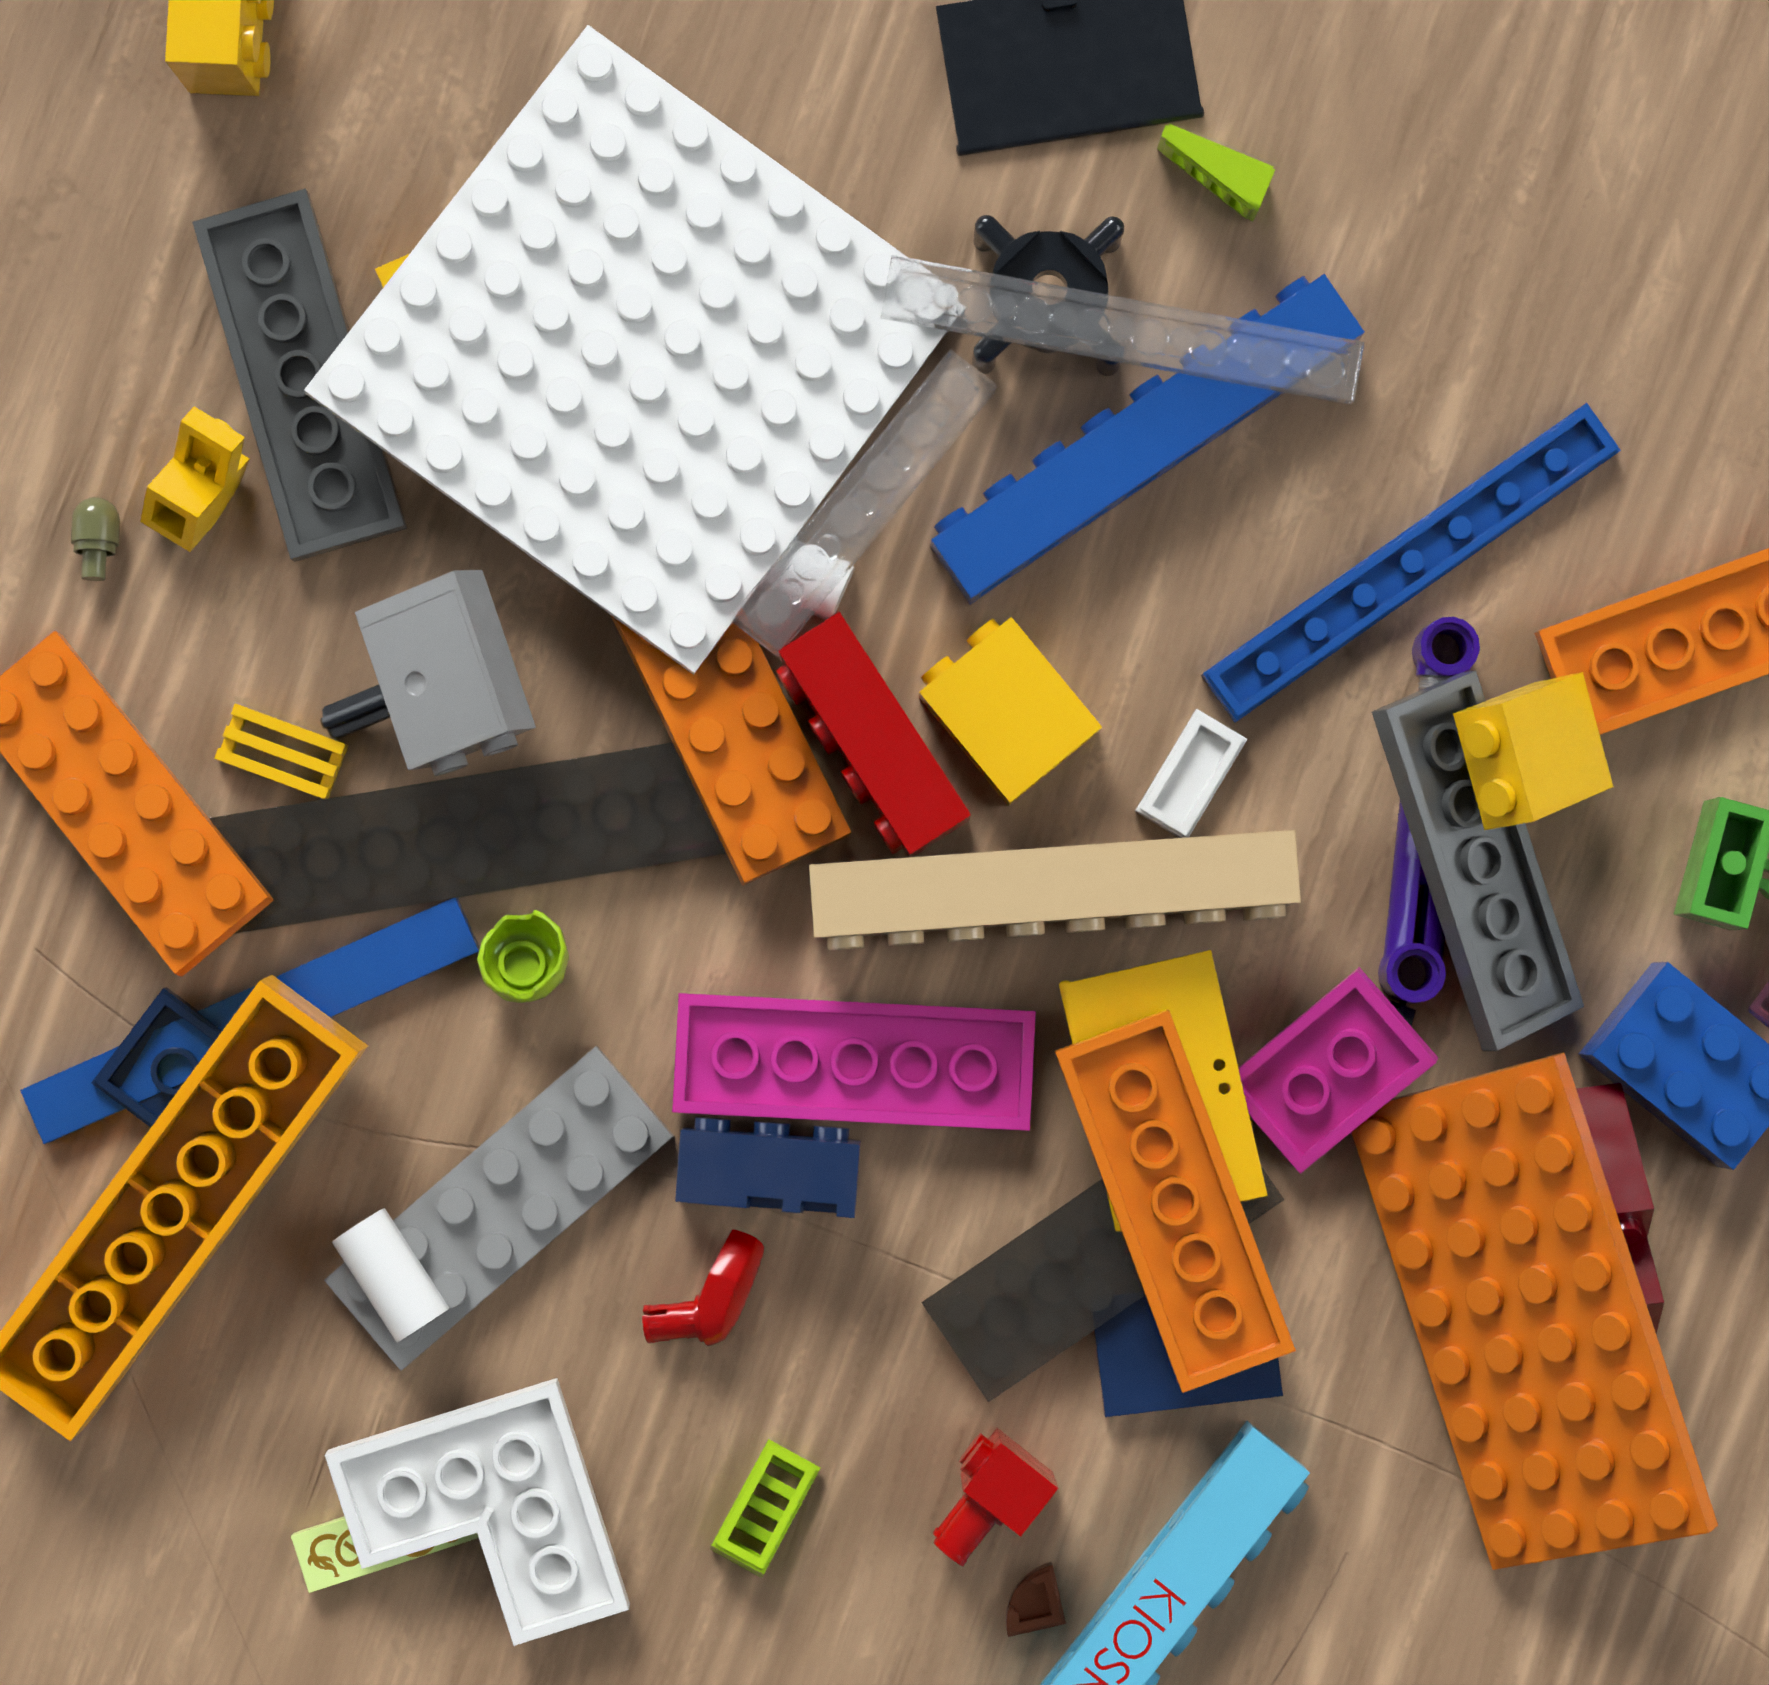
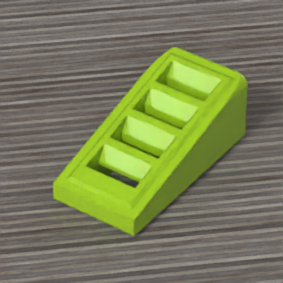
(1223, 171)
(742, 1555)

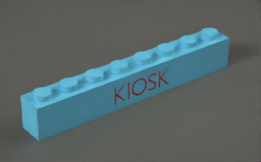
(1186, 1565)

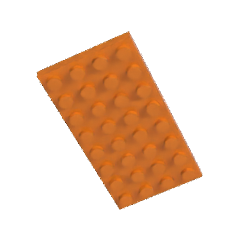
(1532, 1317)

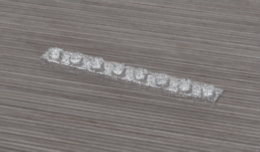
(1122, 330)

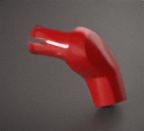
(719, 1301)

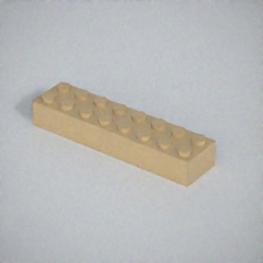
(1055, 886)

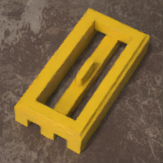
(234, 734)

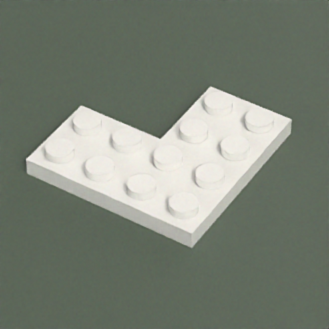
(497, 1472)

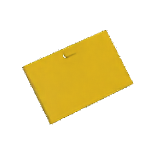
(1194, 998)

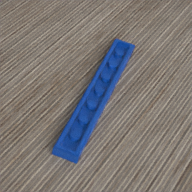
(1410, 562)
(328, 982)

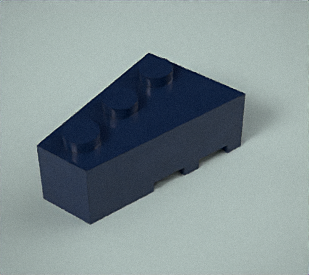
(768, 1167)

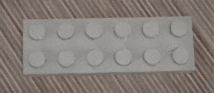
(516, 1195)

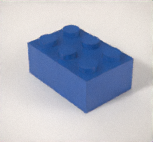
(1687, 1064)

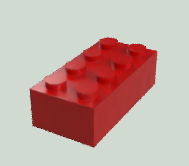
(873, 735)

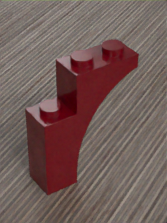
(1626, 1179)

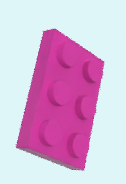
(1332, 1070)

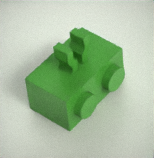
(1726, 865)

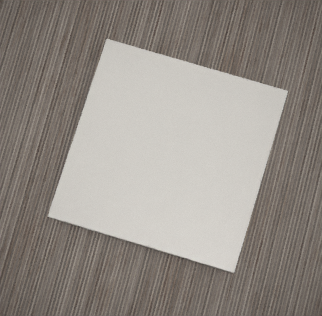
(632, 349)

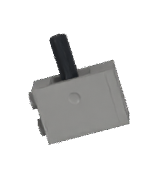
(439, 675)

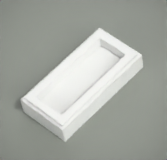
(1191, 775)

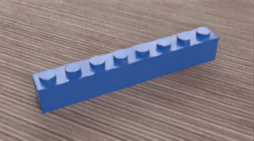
(1116, 455)

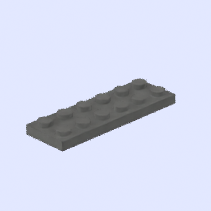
(280, 331)
(1479, 879)

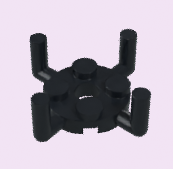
(1038, 254)

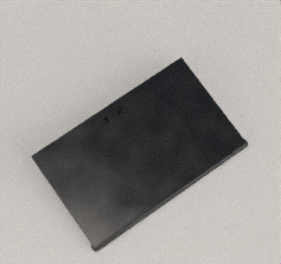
(1066, 70)

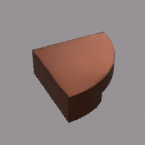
(1035, 1603)

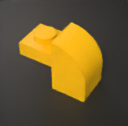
(197, 481)

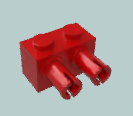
(999, 1487)

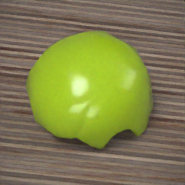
(523, 957)

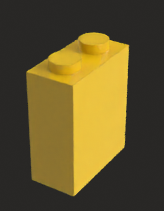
(1007, 708)
(1533, 751)

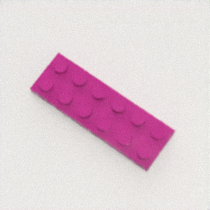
(854, 1061)

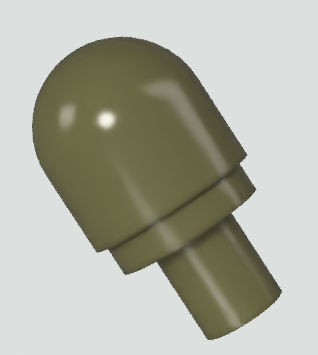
(95, 535)

